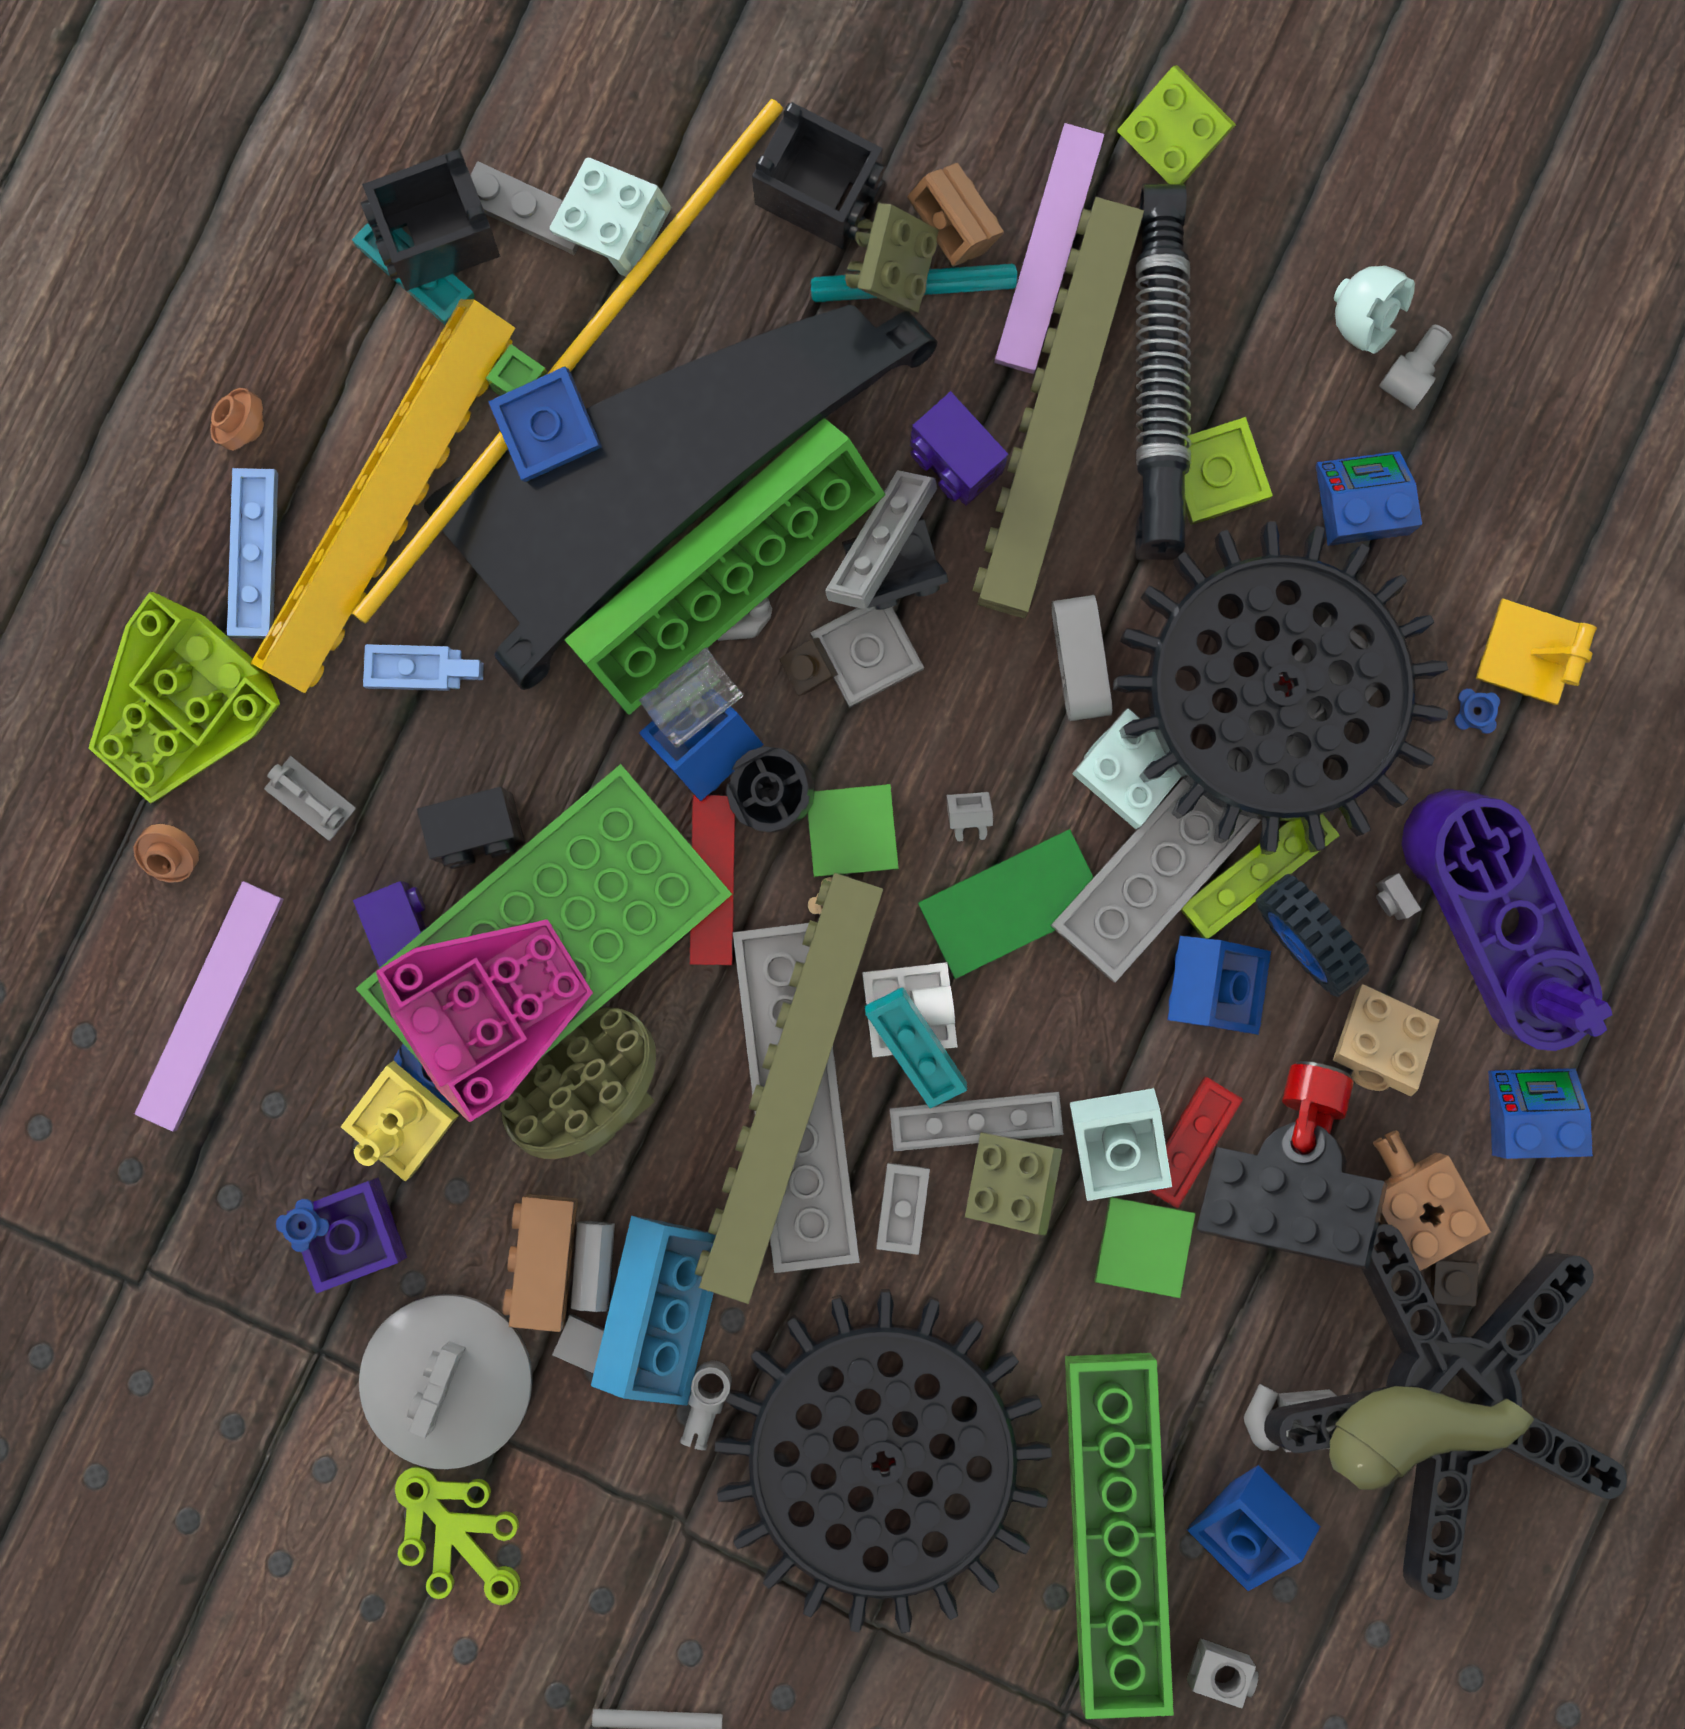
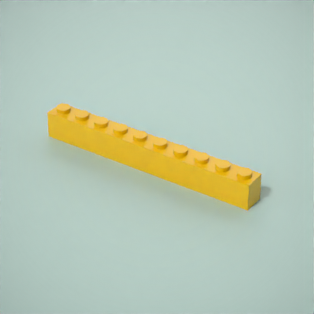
(384, 495)

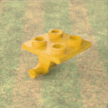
(1535, 652)

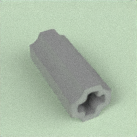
(592, 1266)

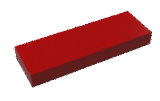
(1196, 1137)

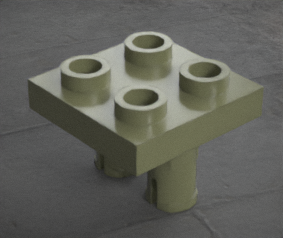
(895, 257)
(1013, 1183)

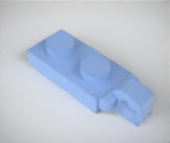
(417, 667)

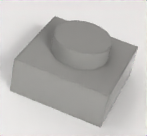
(1396, 897)

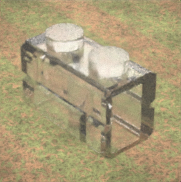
(691, 697)

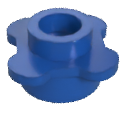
(1488, 705)
(289, 1225)

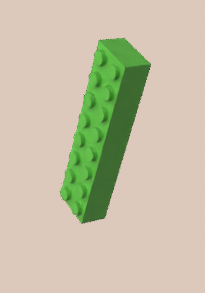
(727, 564)
(1119, 1536)

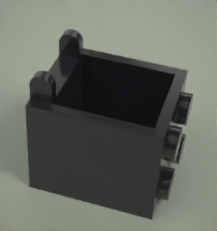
(809, 172)
(442, 217)

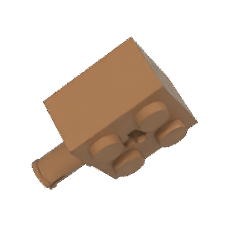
(1433, 1182)

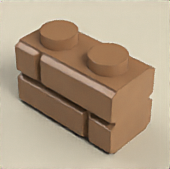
(959, 213)

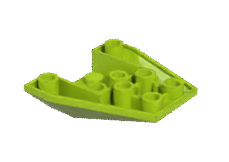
(177, 699)

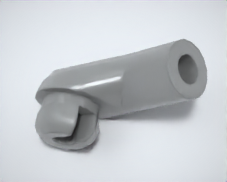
(1256, 1415)

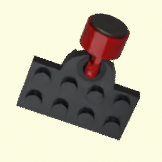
(1298, 1184)

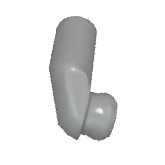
(750, 624)

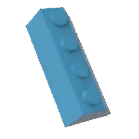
(655, 1315)

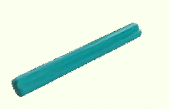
(938, 282)

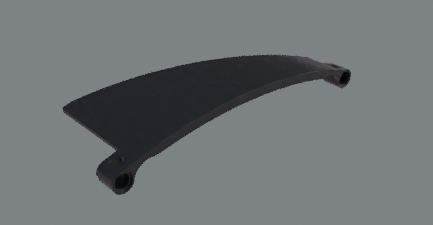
(665, 458)

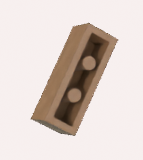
(541, 1262)

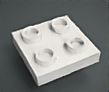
(929, 991)

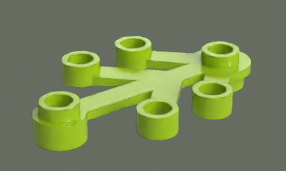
(452, 1530)

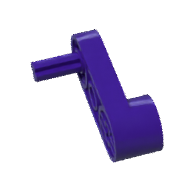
(1499, 869)

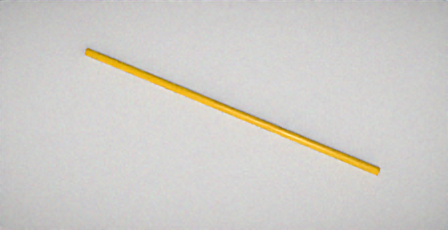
(572, 355)

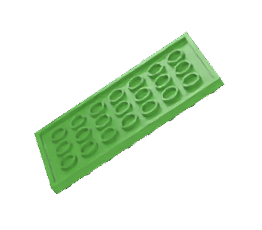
(607, 880)

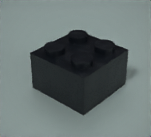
(471, 827)

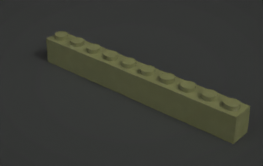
(1060, 407)
(790, 1088)

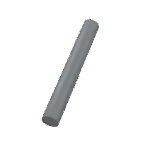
(655, 1719)

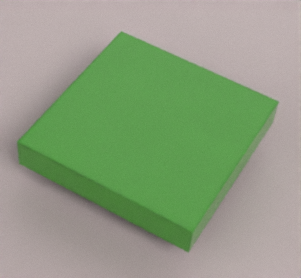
(852, 831)
(1144, 1247)

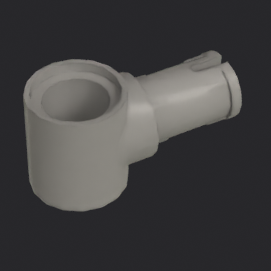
(1412, 374)
(705, 1404)

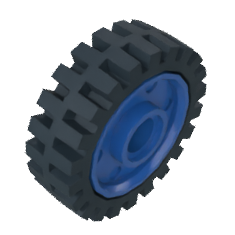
(1312, 935)

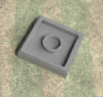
(868, 652)

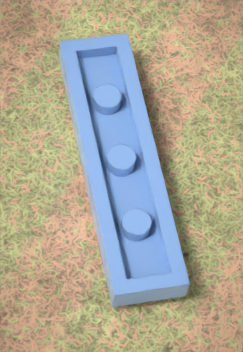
(252, 552)

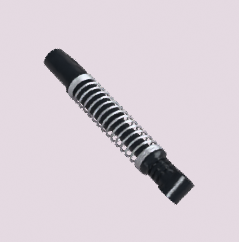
(1163, 456)

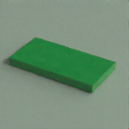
(1006, 903)

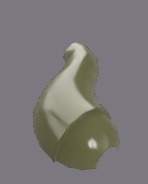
(1406, 1425)

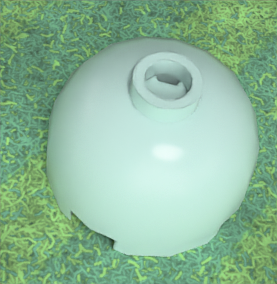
(1370, 305)

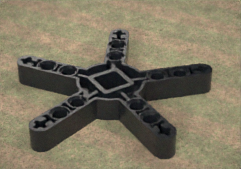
(1488, 1369)

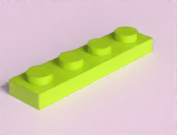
(1249, 877)

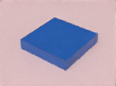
(545, 424)

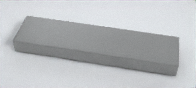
(881, 540)
(964, 1121)

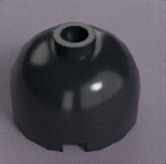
(770, 789)

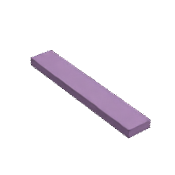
(1049, 248)
(209, 1006)

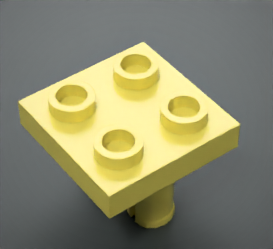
(398, 1122)

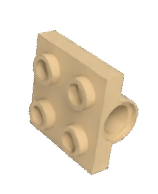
(1385, 1042)

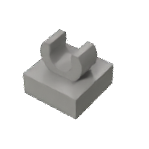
(969, 811)

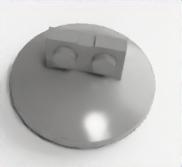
(445, 1381)

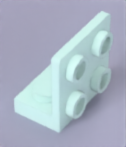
(611, 214)

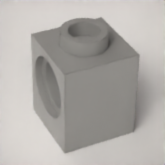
(1208, 1660)

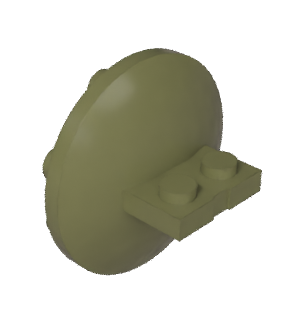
(583, 1088)

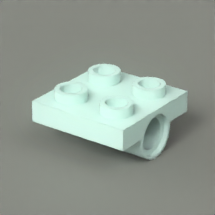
(1114, 767)

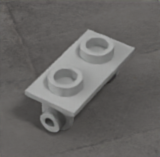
(309, 797)

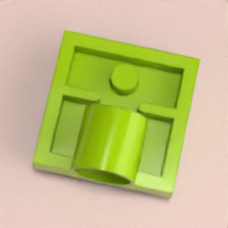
(1176, 127)

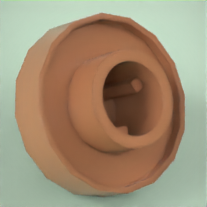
(237, 419)
(166, 853)

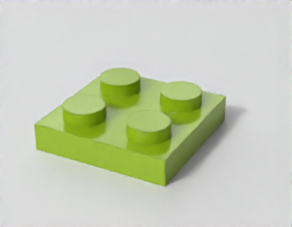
(1224, 472)

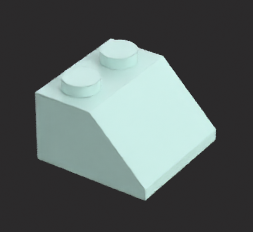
(1121, 1144)

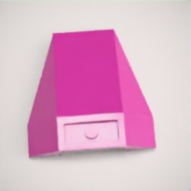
(484, 1009)

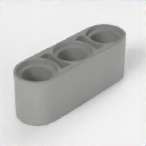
(1081, 658)

